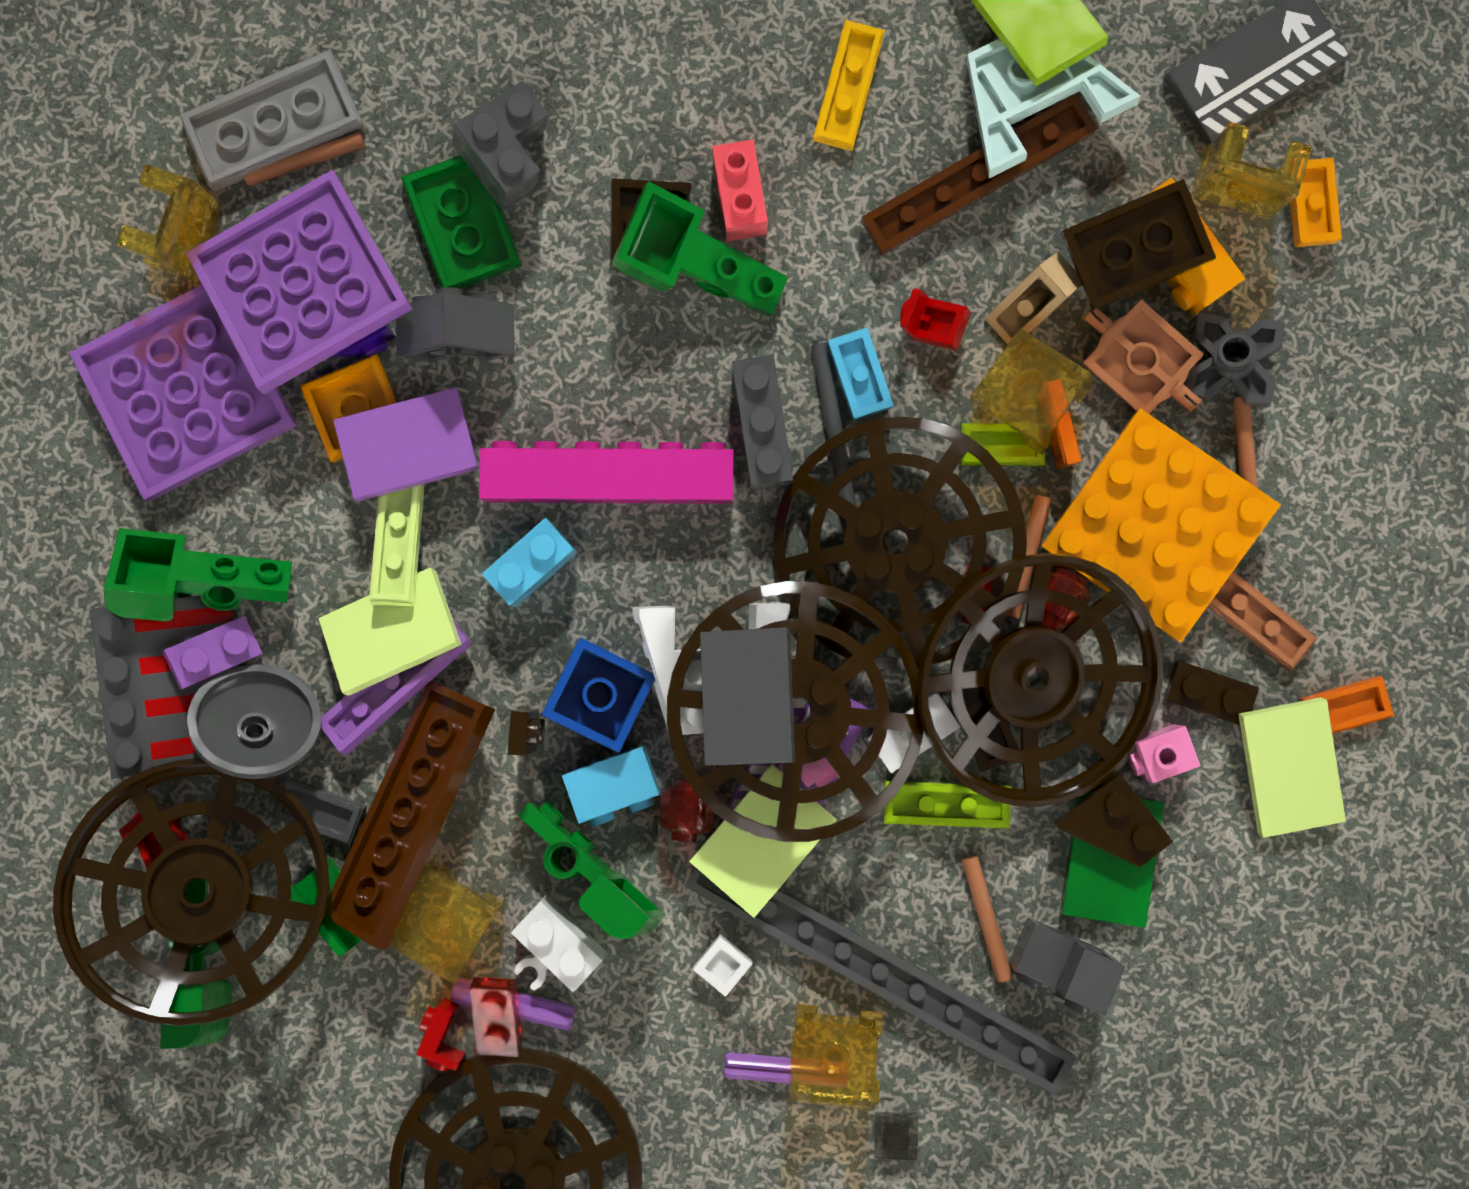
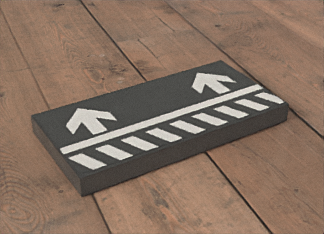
(1256, 67)

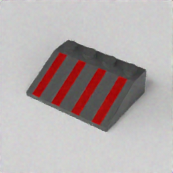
(137, 690)

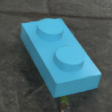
(860, 374)

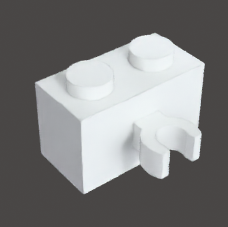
(556, 945)

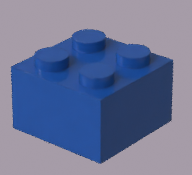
(598, 695)

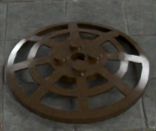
(904, 512)
(1055, 693)
(827, 721)
(165, 893)
(518, 1148)

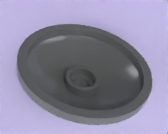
(254, 701)

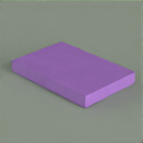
(406, 444)

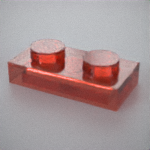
(496, 1016)

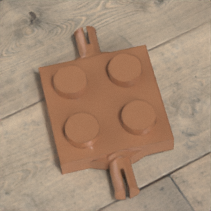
(1142, 358)

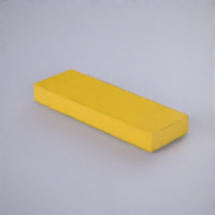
(848, 85)

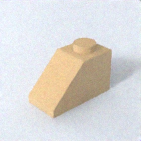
(1035, 298)

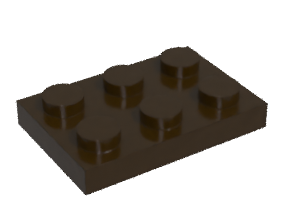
(1138, 245)

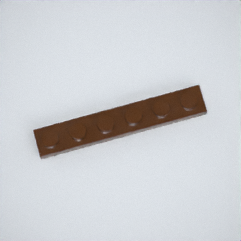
(969, 180)

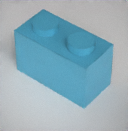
(529, 563)
(612, 785)

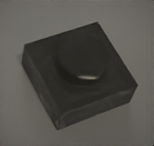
(895, 1136)

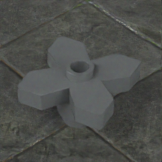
(1248, 377)

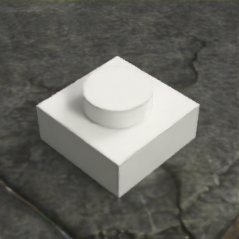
(722, 965)

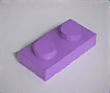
(212, 652)

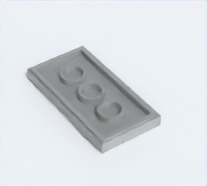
(271, 120)

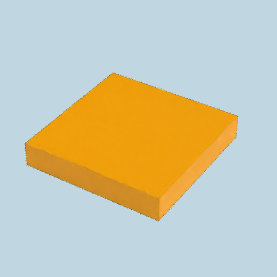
(345, 393)

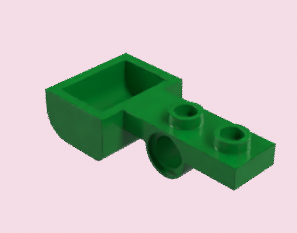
(666, 241)
(155, 566)
(611, 898)
(199, 996)

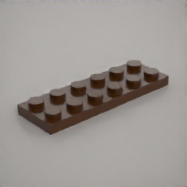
(407, 814)

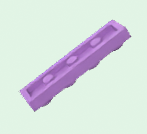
(366, 710)

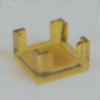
(1246, 186)
(184, 225)
(1031, 389)
(443, 922)
(834, 1059)

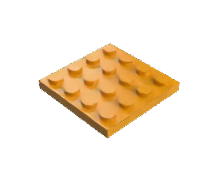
(1163, 522)

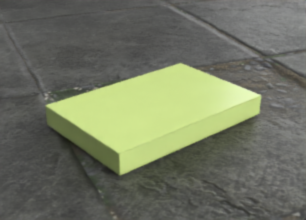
(384, 640)
(1292, 767)
(753, 866)

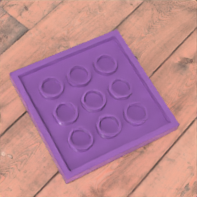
(298, 282)
(178, 394)

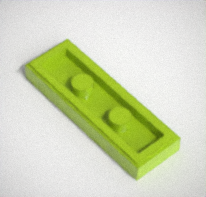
(944, 806)

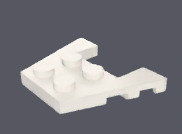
(658, 633)

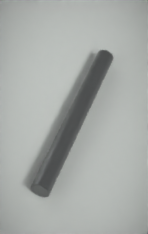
(831, 413)

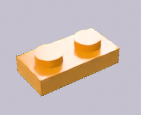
(1316, 207)

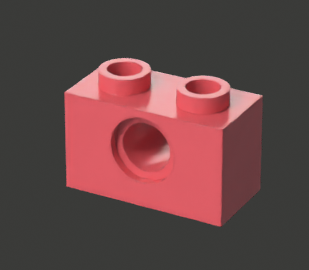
(740, 190)

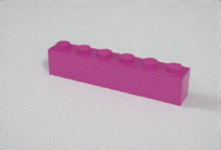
(606, 475)

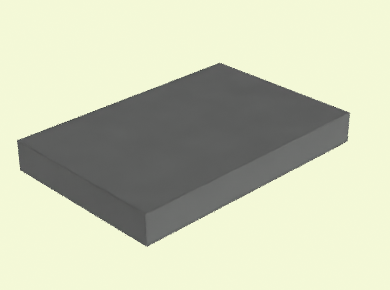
(747, 696)

